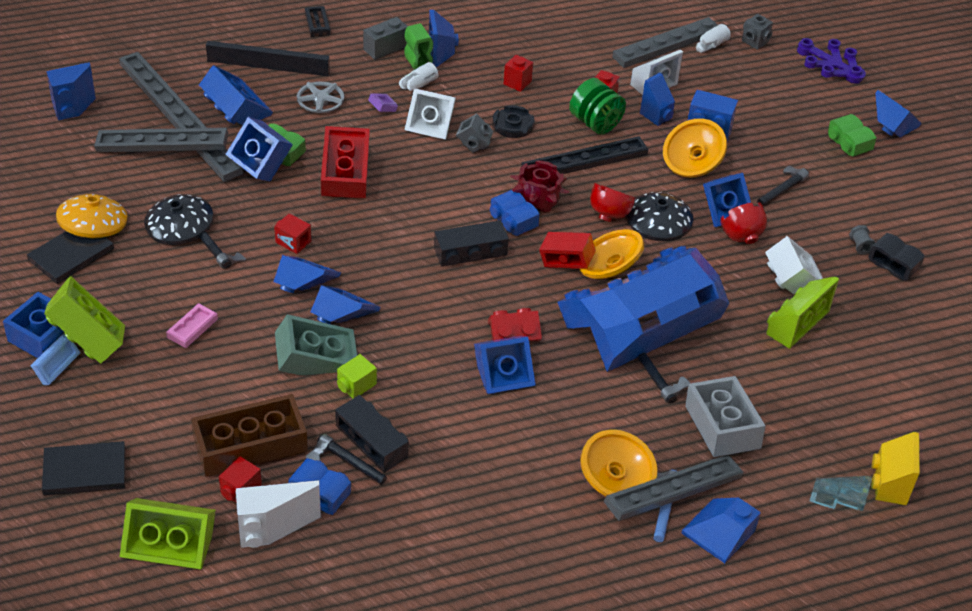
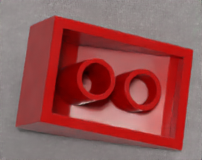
(345, 162)

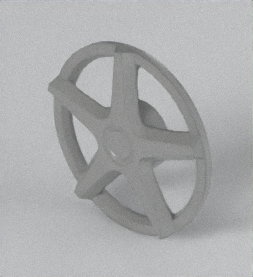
(320, 97)

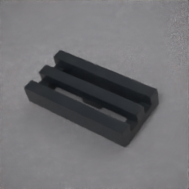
(320, 30)

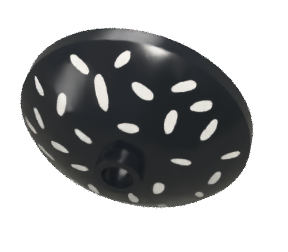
(660, 216)
(178, 219)

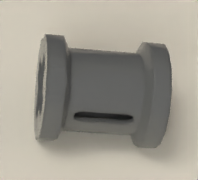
(861, 237)

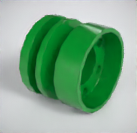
(597, 106)

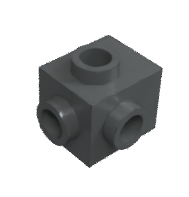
(757, 31)
(475, 133)

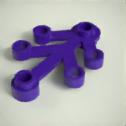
(852, 71)

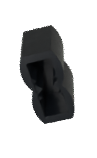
(896, 256)

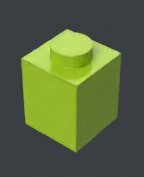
(356, 376)

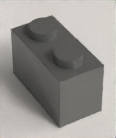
(384, 38)

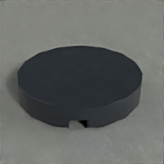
(513, 121)

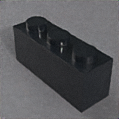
(471, 243)
(372, 433)

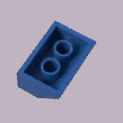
(233, 96)

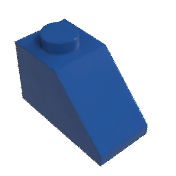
(657, 100)

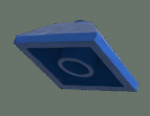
(443, 38)
(894, 117)
(725, 195)
(302, 274)
(340, 306)
(723, 526)

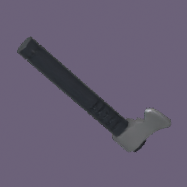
(798, 176)
(222, 259)
(668, 392)
(326, 443)

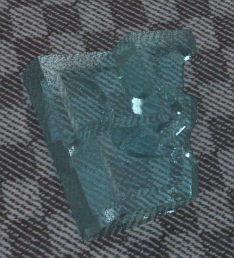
(846, 491)

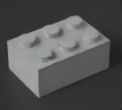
(725, 416)

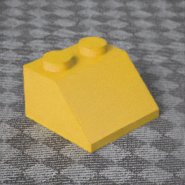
(896, 469)

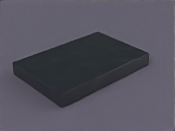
(68, 255)
(83, 468)

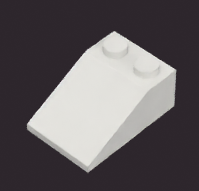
(275, 511)

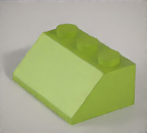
(802, 311)
(85, 320)
(167, 533)

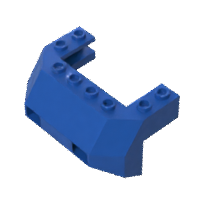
(676, 285)

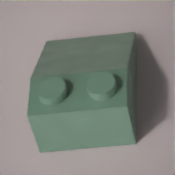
(312, 346)

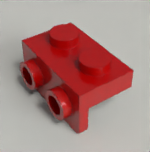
(515, 324)

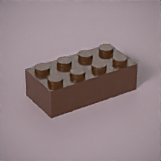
(253, 431)

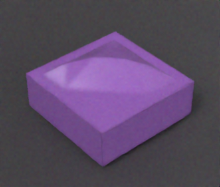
(383, 102)

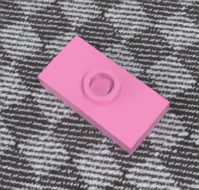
(192, 325)

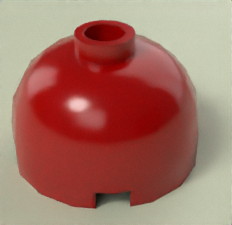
(610, 203)
(745, 223)

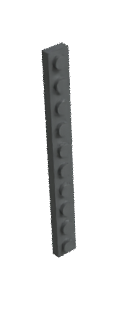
(176, 111)

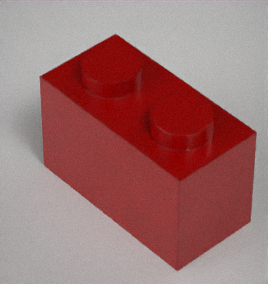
(567, 250)

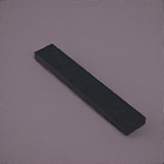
(268, 58)
(596, 155)

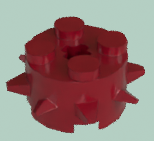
(540, 184)

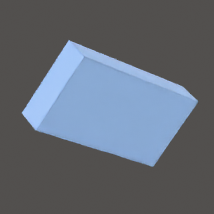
(55, 359)

